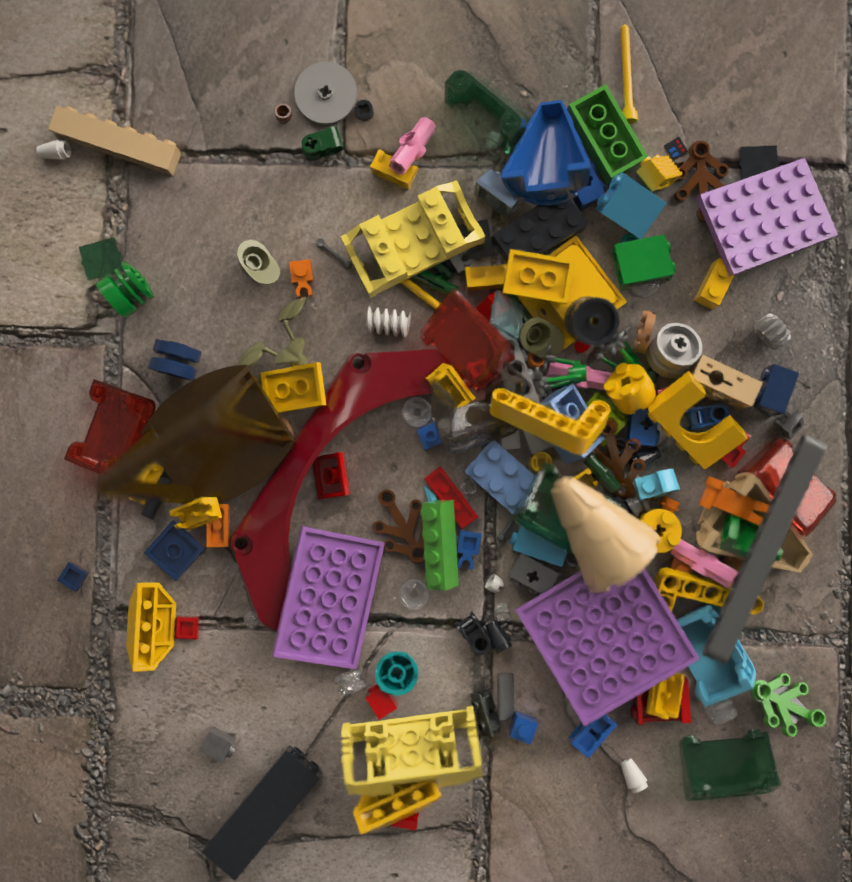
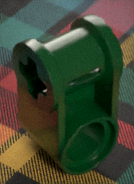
(324, 142)

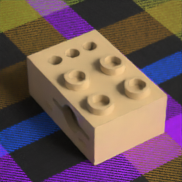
(725, 383)

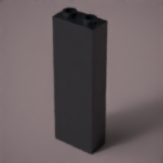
(262, 812)

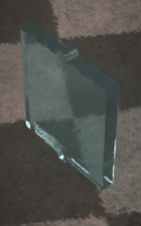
(506, 315)

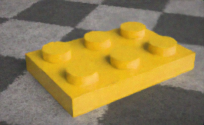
(538, 276)
(295, 387)

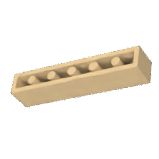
(114, 140)

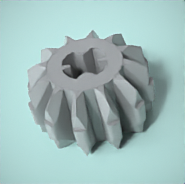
(772, 331)

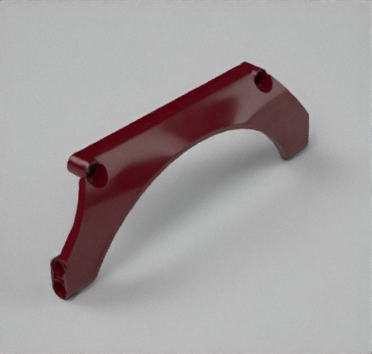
(268, 520)

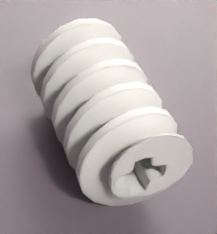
(388, 322)

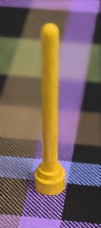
(628, 110)

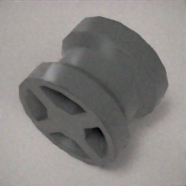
(635, 506)

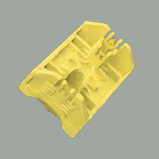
(414, 238)
(410, 751)

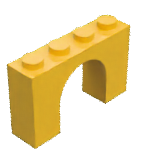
(703, 447)

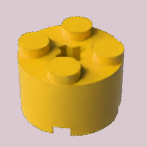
(630, 388)
(669, 524)

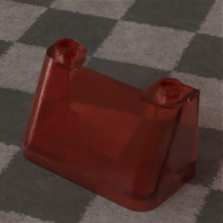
(467, 340)
(113, 429)
(769, 468)

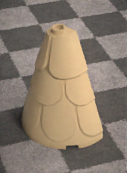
(603, 536)
(795, 551)

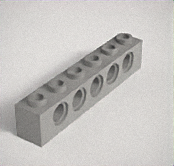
(533, 443)

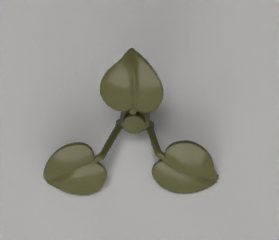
(292, 352)

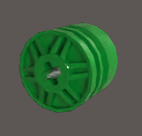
(125, 290)

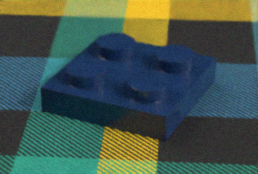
(174, 551)

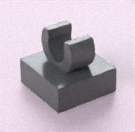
(459, 265)
(792, 425)

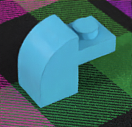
(656, 484)

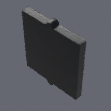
(757, 160)
(482, 250)

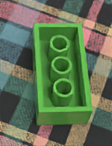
(606, 134)

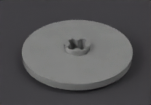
(335, 105)

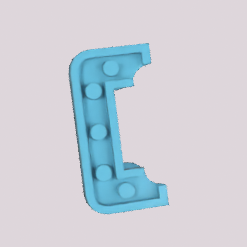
(714, 679)

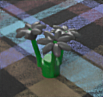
(617, 343)
(575, 374)

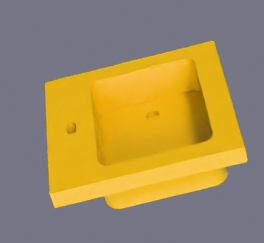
(586, 280)

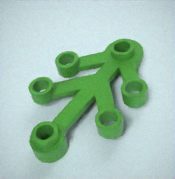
(784, 704)

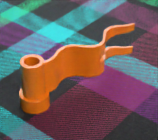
(731, 501)

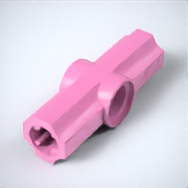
(412, 145)
(595, 378)
(704, 563)

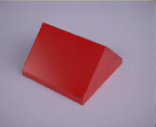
(331, 475)

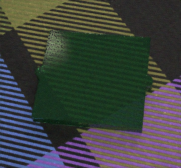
(100, 258)

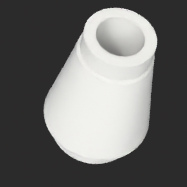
(56, 149)
(633, 776)

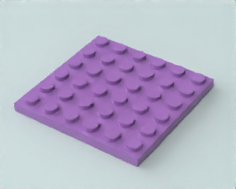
(606, 642)

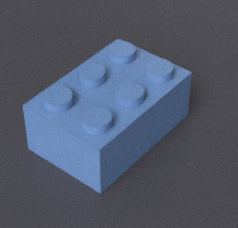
(570, 404)
(500, 475)

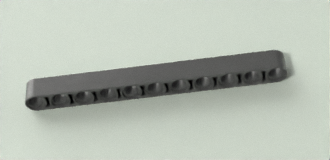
(764, 548)

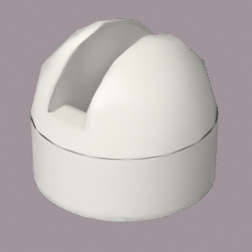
(493, 583)

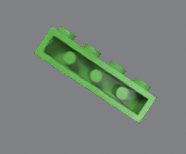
(440, 544)

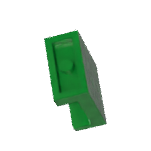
(643, 261)
(738, 535)

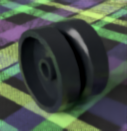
(604, 322)

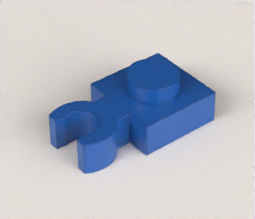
(468, 545)

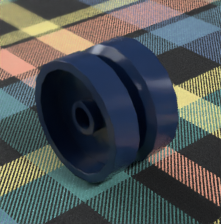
(175, 358)

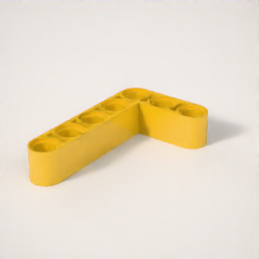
(548, 424)
(696, 591)

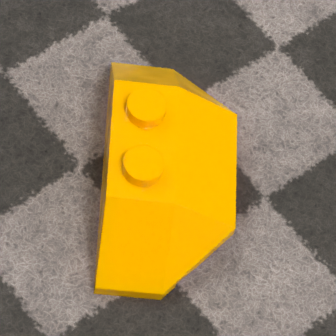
(150, 626)
(386, 809)

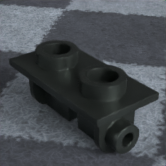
(487, 722)

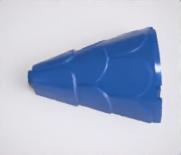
(548, 159)

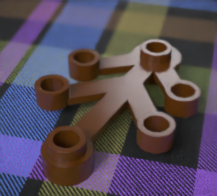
(702, 176)
(618, 463)
(405, 529)

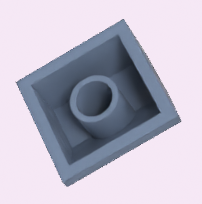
(495, 194)

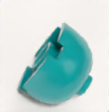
(396, 673)

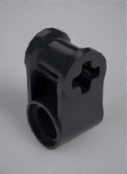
(473, 632)

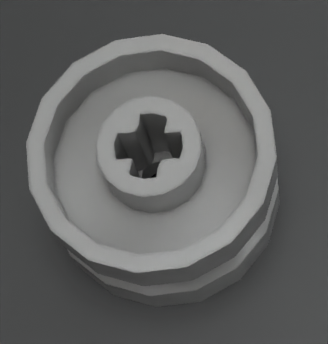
(674, 350)

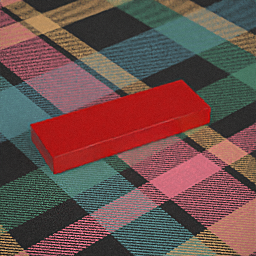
(446, 490)

